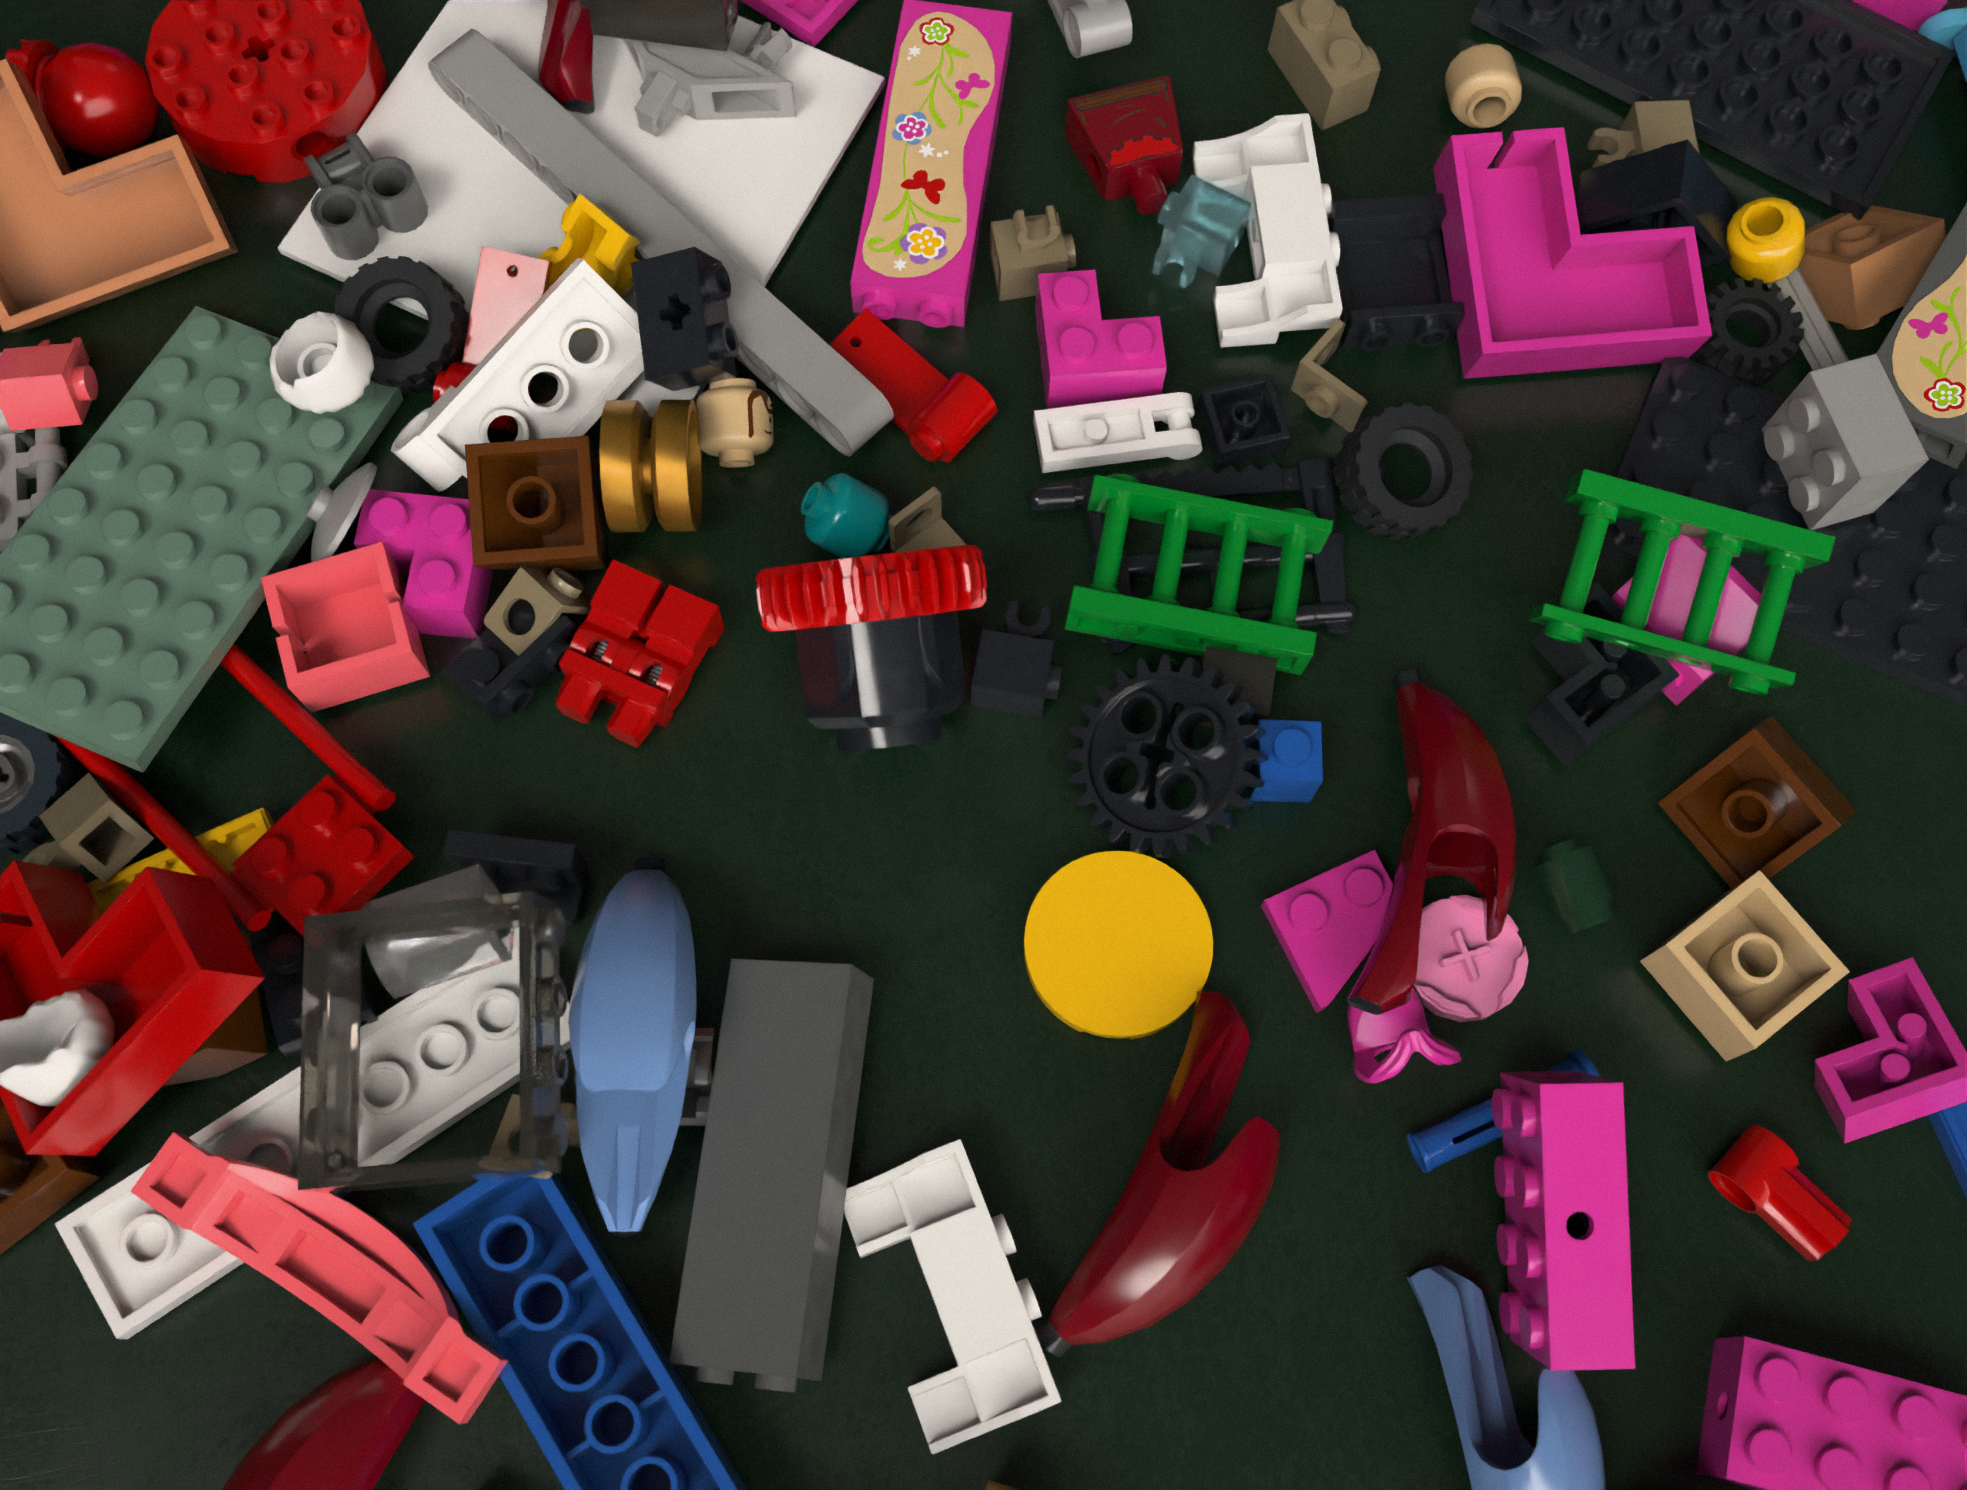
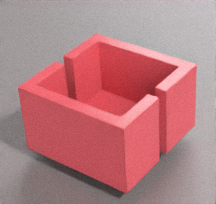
(348, 623)

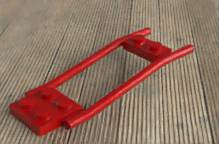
(316, 857)

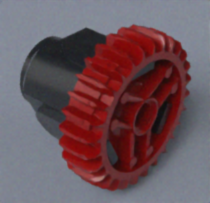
(877, 639)

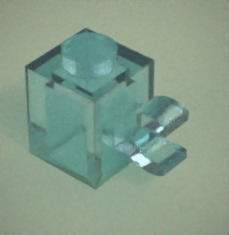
(1200, 229)

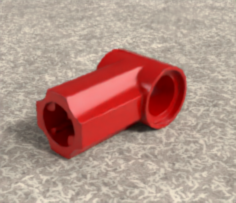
(1763, 1179)

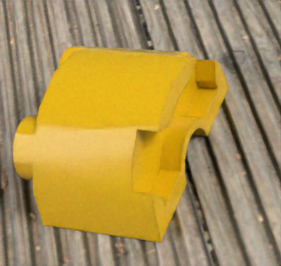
(598, 241)

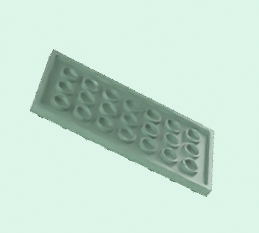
(161, 537)

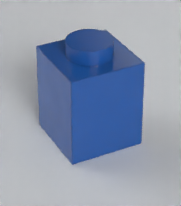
(1293, 761)

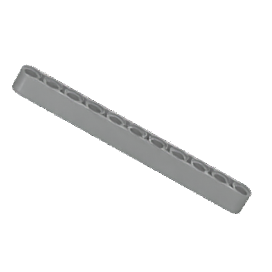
(574, 161)

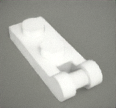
(1116, 432)

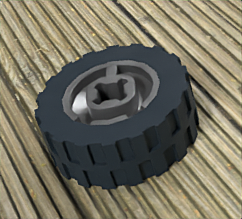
(33, 777)

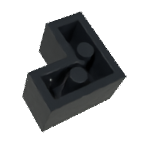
(1657, 192)
(1601, 685)

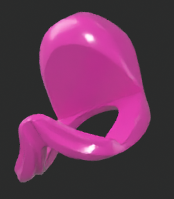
(1400, 1030)

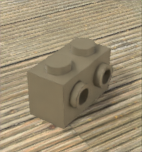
(1324, 60)

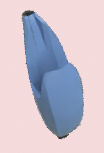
(633, 1040)
(1493, 1446)

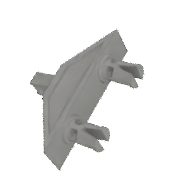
(711, 82)

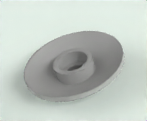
(337, 510)

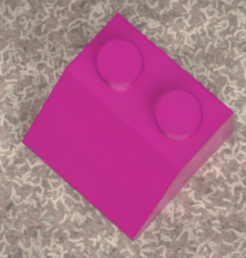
(1673, 604)

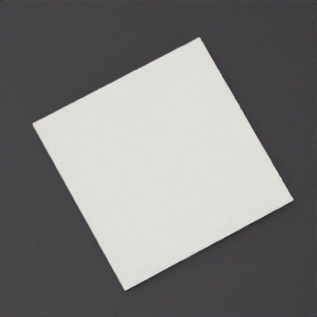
(731, 177)

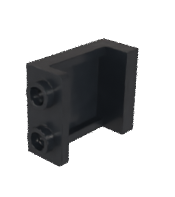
(1393, 272)

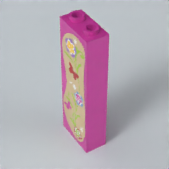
(932, 164)

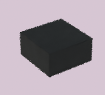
(1243, 421)

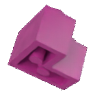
(1093, 357)
(434, 550)
(1908, 1058)

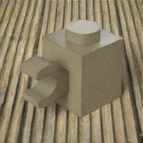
(1645, 129)
(1028, 248)
(90, 831)

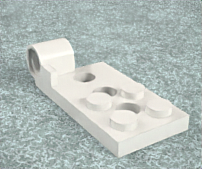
(499, 384)

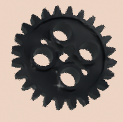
(1218, 769)

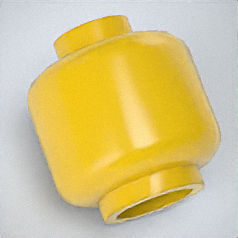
(1766, 239)

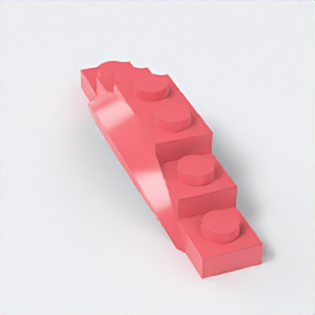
(331, 1260)

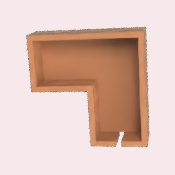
(95, 229)

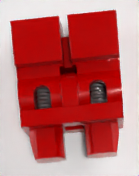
(636, 652)

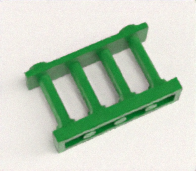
(1724, 536)
(1160, 618)

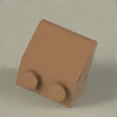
(1868, 264)

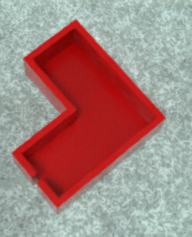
(156, 958)

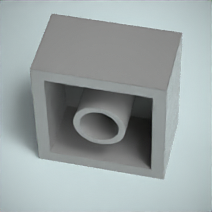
(1843, 442)

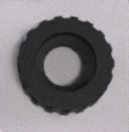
(447, 319)
(1445, 459)

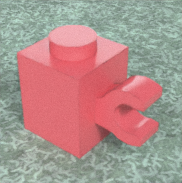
(46, 385)

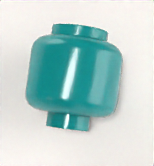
(846, 516)

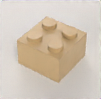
(1744, 967)

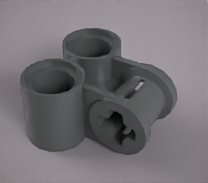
(362, 196)

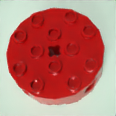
(265, 80)

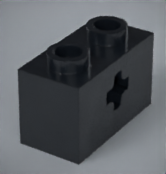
(684, 319)

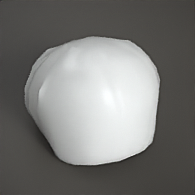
(321, 363)
(54, 1045)

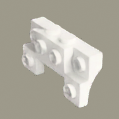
(1286, 231)
(973, 1288)

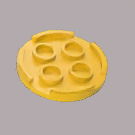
(1118, 945)

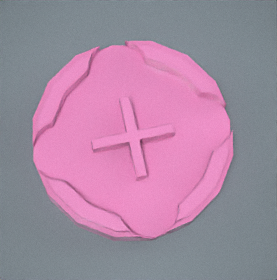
(1459, 969)

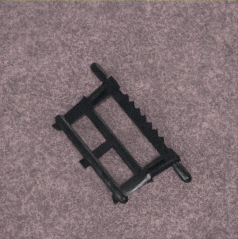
(1316, 491)

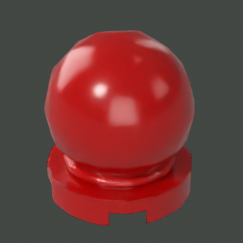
(90, 95)

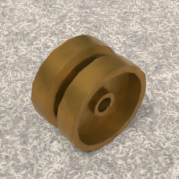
(651, 466)

